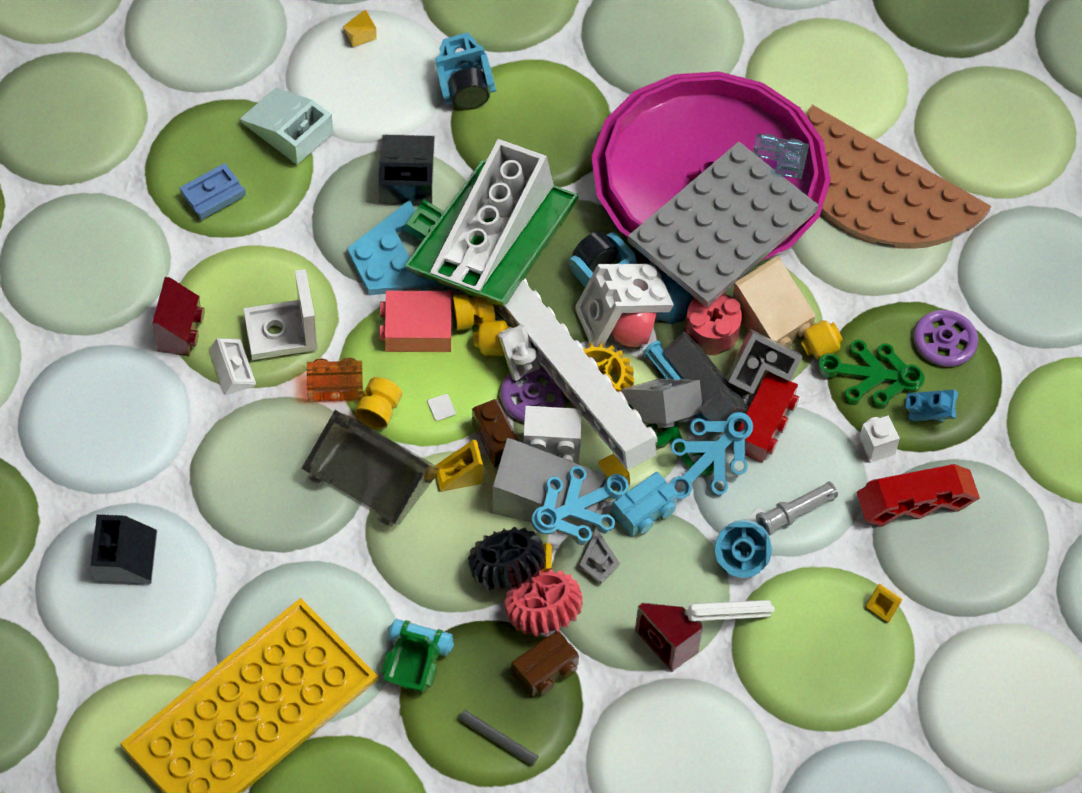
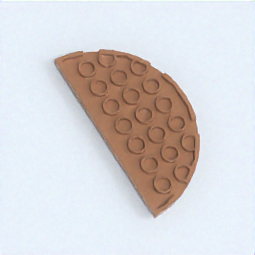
(886, 195)

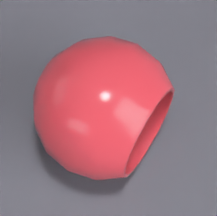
(633, 329)

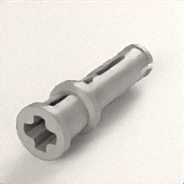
(785, 513)

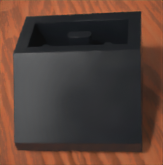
(122, 550)

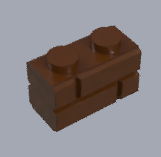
(492, 429)
(545, 664)

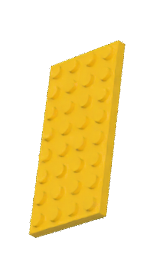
(251, 707)

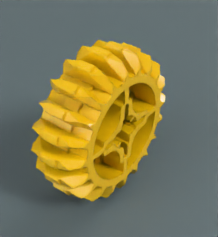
(610, 361)

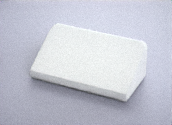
(231, 365)

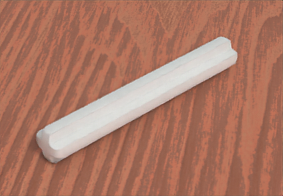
(729, 610)

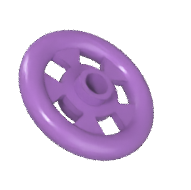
(948, 318)
(510, 388)

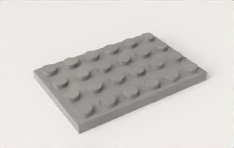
(722, 224)

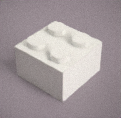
(554, 430)

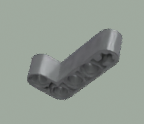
(693, 364)

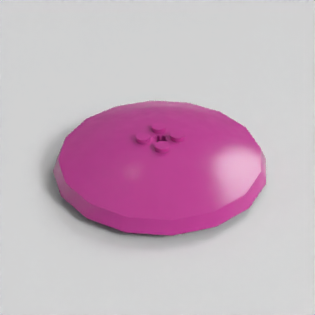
(680, 128)

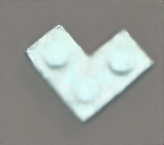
(789, 153)

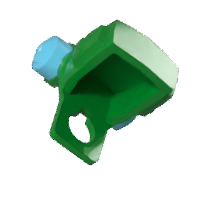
(414, 654)

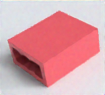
(416, 321)

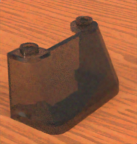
(369, 467)

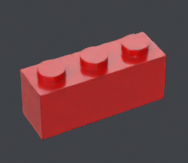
(769, 414)

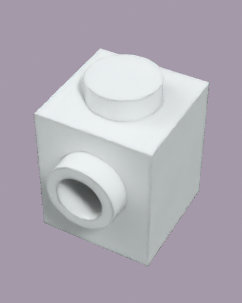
(879, 438)

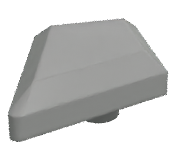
(599, 559)

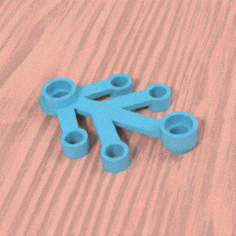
(714, 451)
(576, 506)

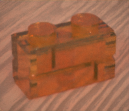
(334, 380)

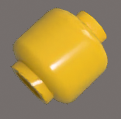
(487, 337)
(821, 339)

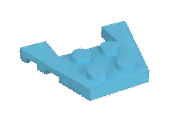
(382, 257)

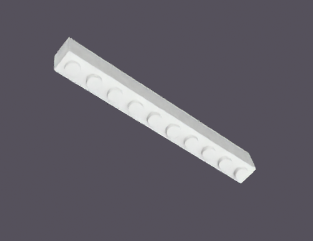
(580, 378)

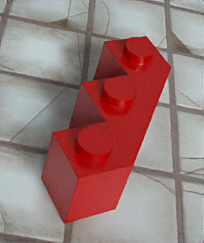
(917, 493)

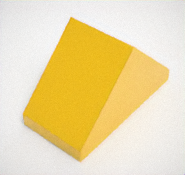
(461, 468)

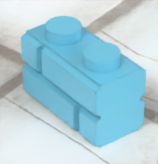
(645, 504)

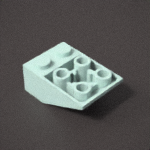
(289, 123)

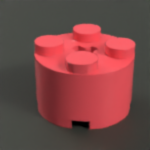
(715, 326)

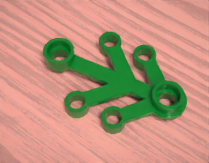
(875, 373)

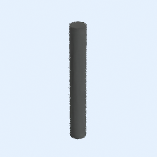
(498, 737)

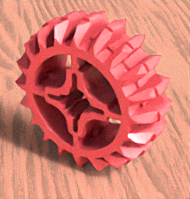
(544, 603)

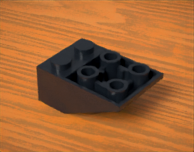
(406, 168)

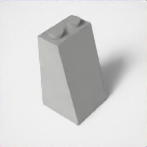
(522, 478)

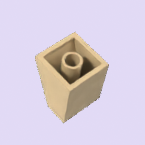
(773, 303)

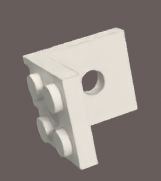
(616, 291)
(293, 317)

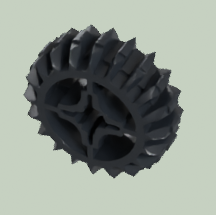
(507, 559)

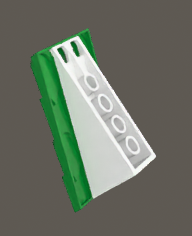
(495, 226)

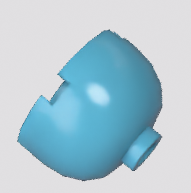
(743, 548)

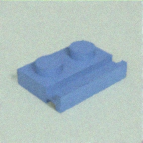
(212, 191)

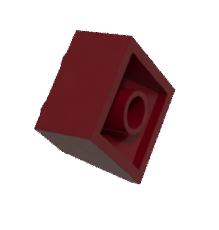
(177, 318)
(668, 633)

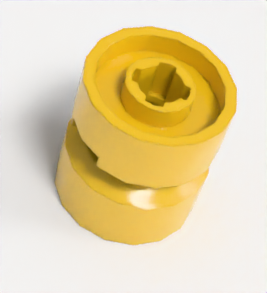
(471, 311)
(377, 403)

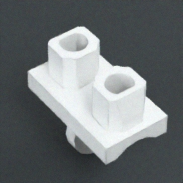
(518, 351)

